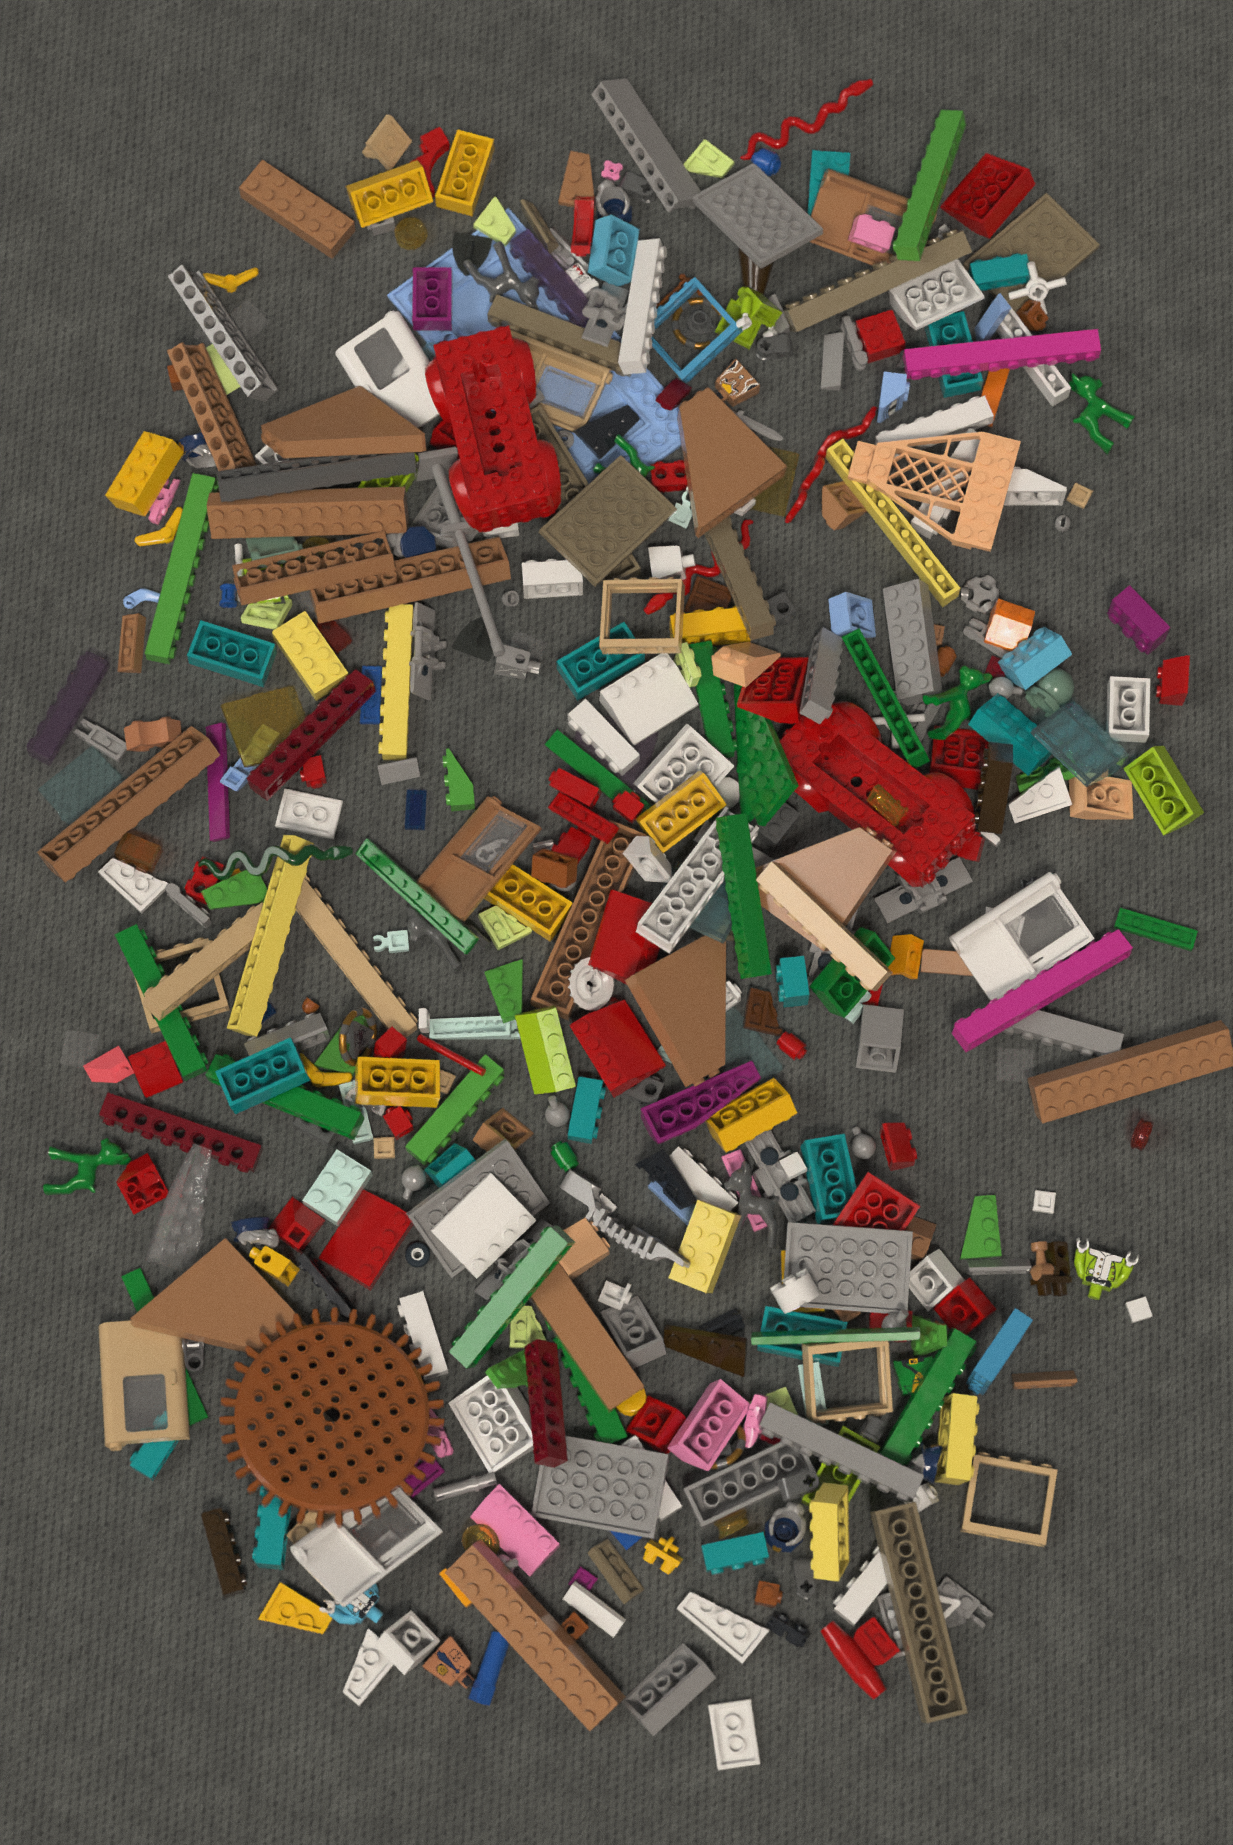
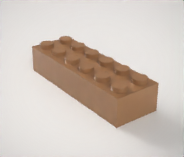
(297, 209)

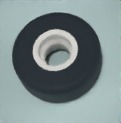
(417, 1247)

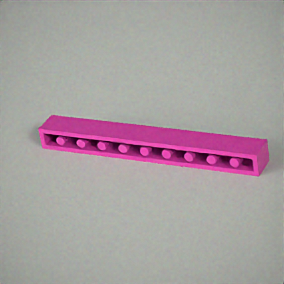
(1001, 354)
(1042, 990)

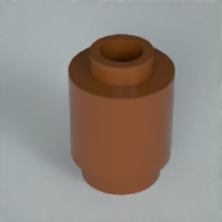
(946, 658)

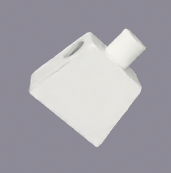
(669, 562)

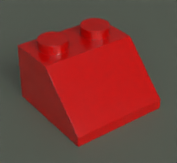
(1173, 680)
(155, 1069)
(897, 1146)
(965, 1307)
(656, 1424)

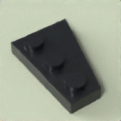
(601, 433)
(664, 1172)

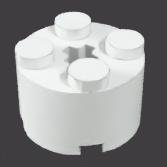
(795, 1291)

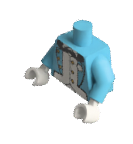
(356, 1610)

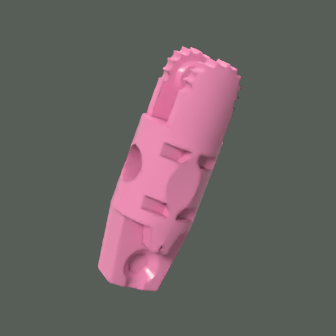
(163, 501)
(754, 1417)
(445, 1448)

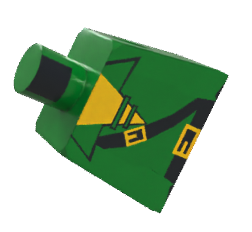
(909, 1373)

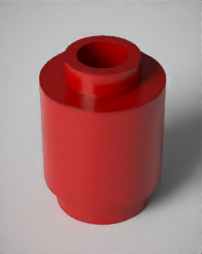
(792, 1046)

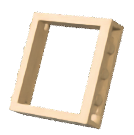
(641, 646)
(197, 1012)
(856, 1411)
(1002, 1533)

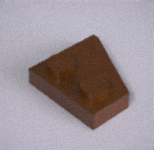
(707, 596)
(760, 1013)

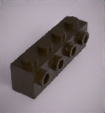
(222, 1551)

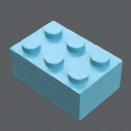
(613, 250)
(1034, 657)

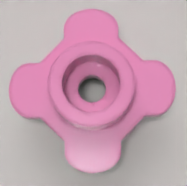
(606, 173)

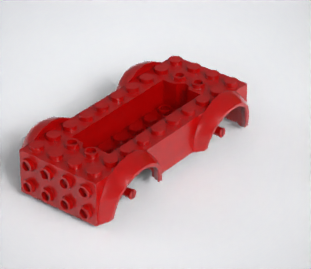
(497, 375)
(851, 746)

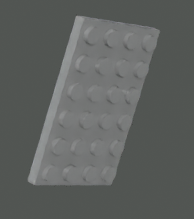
(757, 215)
(505, 1167)
(852, 1265)
(603, 1488)

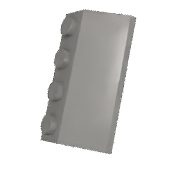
(303, 1033)
(668, 1689)

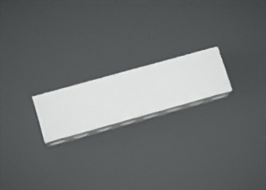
(687, 891)

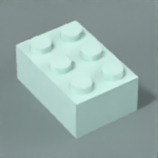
(337, 1187)

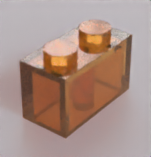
(138, 852)

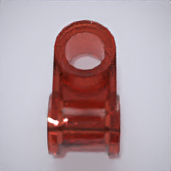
(335, 636)

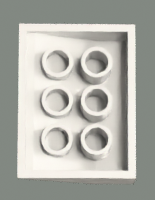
(934, 295)
(648, 698)
(679, 761)
(483, 1225)
(495, 1423)

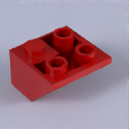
(141, 1184)
(297, 1225)

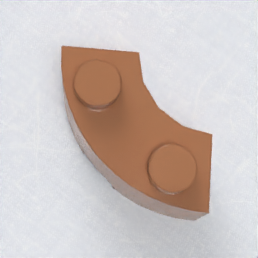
(142, 735)

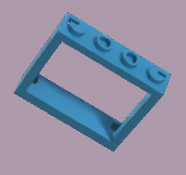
(713, 348)
(998, 1352)

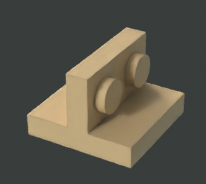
(387, 143)

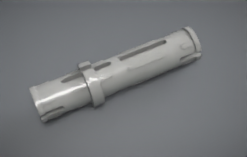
(461, 1487)

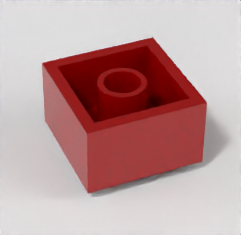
(880, 336)

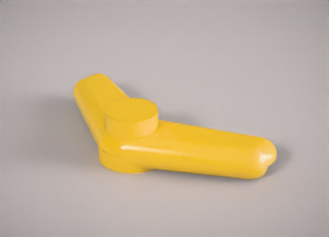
(231, 282)
(164, 535)
(323, 1079)

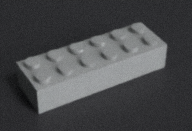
(912, 641)
(744, 1483)

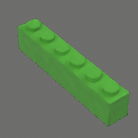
(454, 1111)

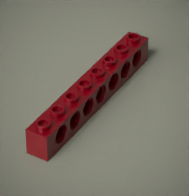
(321, 732)
(114, 1104)

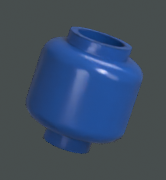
(767, 161)

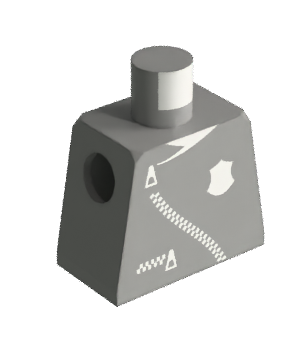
(515, 663)

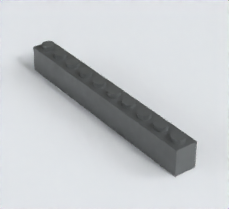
(310, 474)

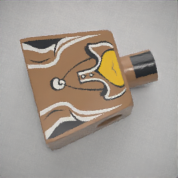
(736, 384)

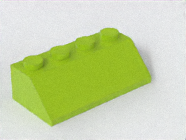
(1163, 790)
(545, 1050)

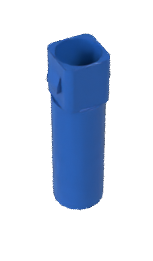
(484, 1685)

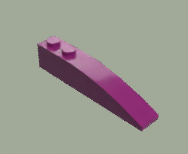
(696, 1104)

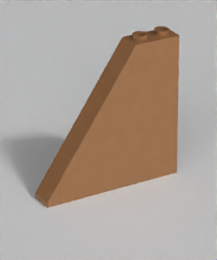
(342, 426)
(722, 460)
(834, 873)
(687, 1007)
(219, 1304)

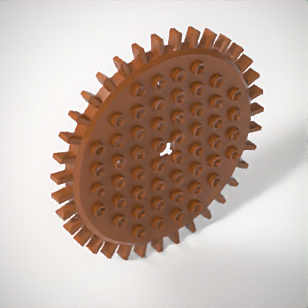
(327, 1496)

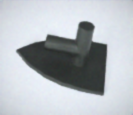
(470, 248)
(474, 640)

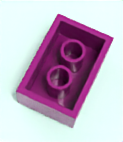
(432, 299)
(1138, 620)

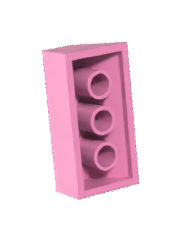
(709, 1425)
(517, 1530)

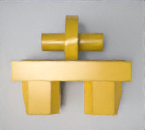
(671, 1559)

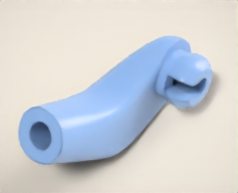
(140, 595)

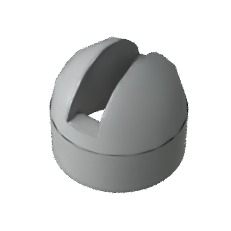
(1058, 522)
(511, 600)

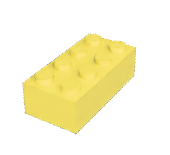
(310, 655)
(705, 1246)
(956, 1437)
(830, 1531)

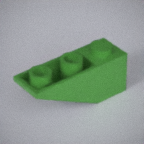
(460, 787)

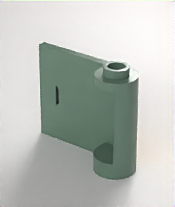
(271, 546)

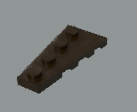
(712, 1348)

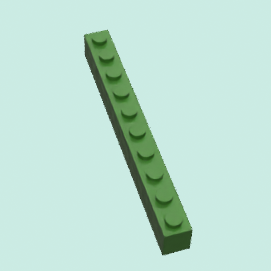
(929, 185)
(181, 571)

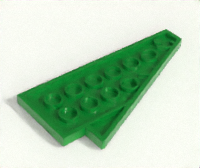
(762, 766)

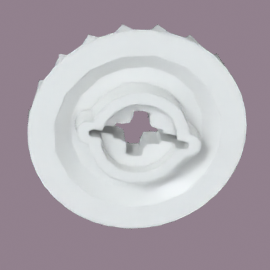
(585, 996)

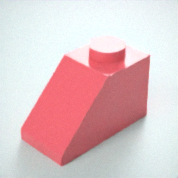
(109, 1067)

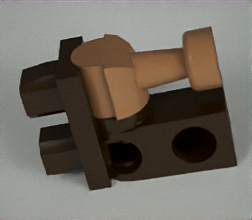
(1051, 1268)

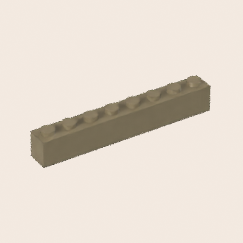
(553, 332)
(740, 580)

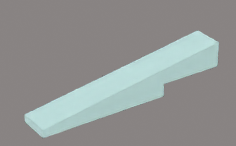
(473, 1028)

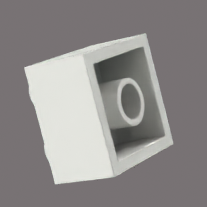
(407, 1642)

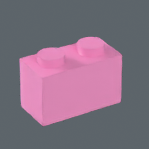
(871, 233)

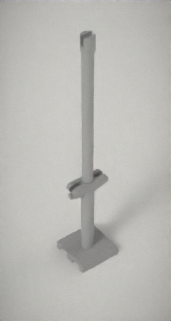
(436, 466)

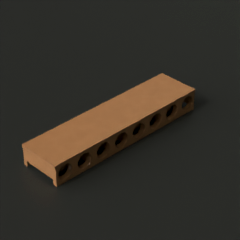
(211, 406)
(313, 572)
(586, 1339)

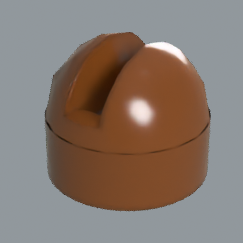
(309, 1006)

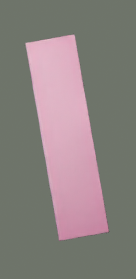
(732, 1162)

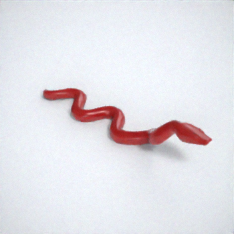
(854, 89)
(820, 459)
(659, 600)

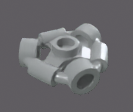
(980, 594)

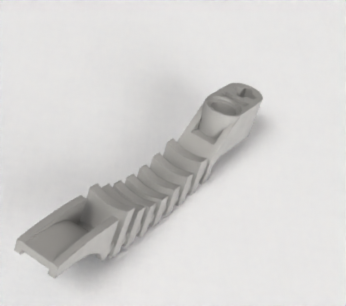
(646, 1247)

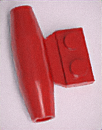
(861, 1653)

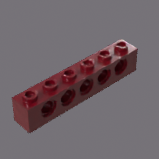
(545, 1403)

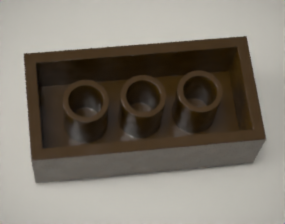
(994, 787)

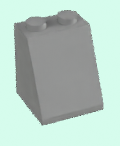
(879, 1038)

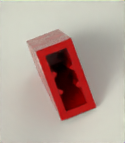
(575, 788)

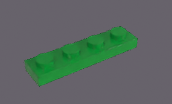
(1155, 929)

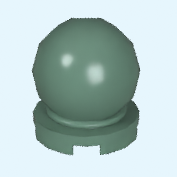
(1051, 691)

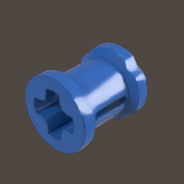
(228, 596)

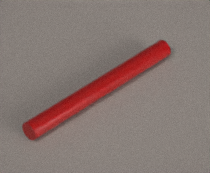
(451, 1055)

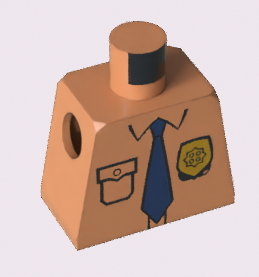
(450, 1664)

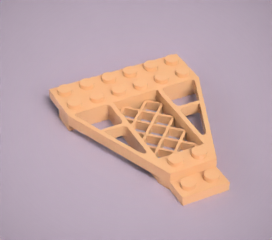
(985, 488)

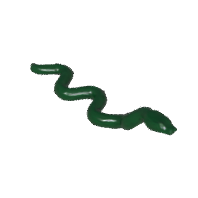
(333, 853)

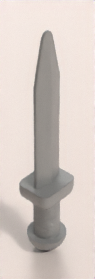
(758, 427)

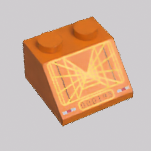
(1008, 625)

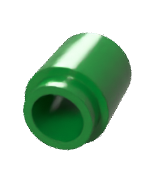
(564, 1156)

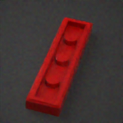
(583, 818)

